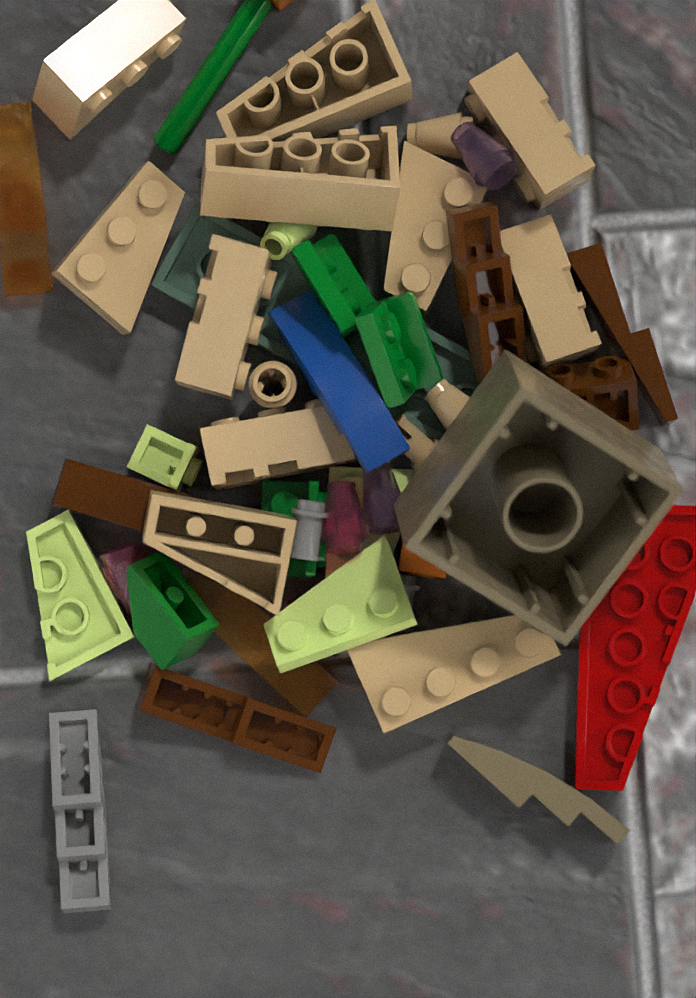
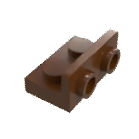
(603, 383)

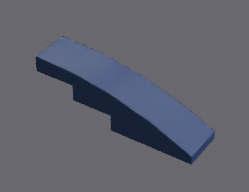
(338, 381)

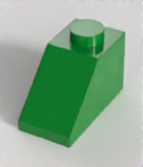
(167, 611)

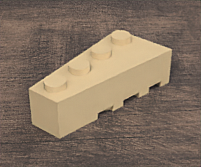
(327, 87)
(304, 179)
(436, 667)

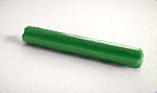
(211, 75)

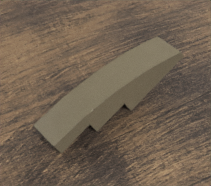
(521, 780)

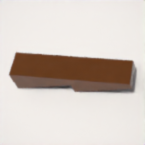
(595, 281)
(235, 718)

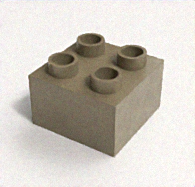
(536, 498)

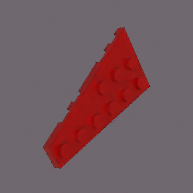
(628, 650)

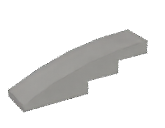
(79, 811)

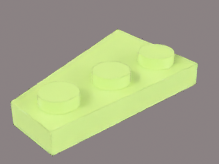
(74, 598)
(343, 611)

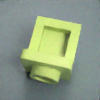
(165, 459)

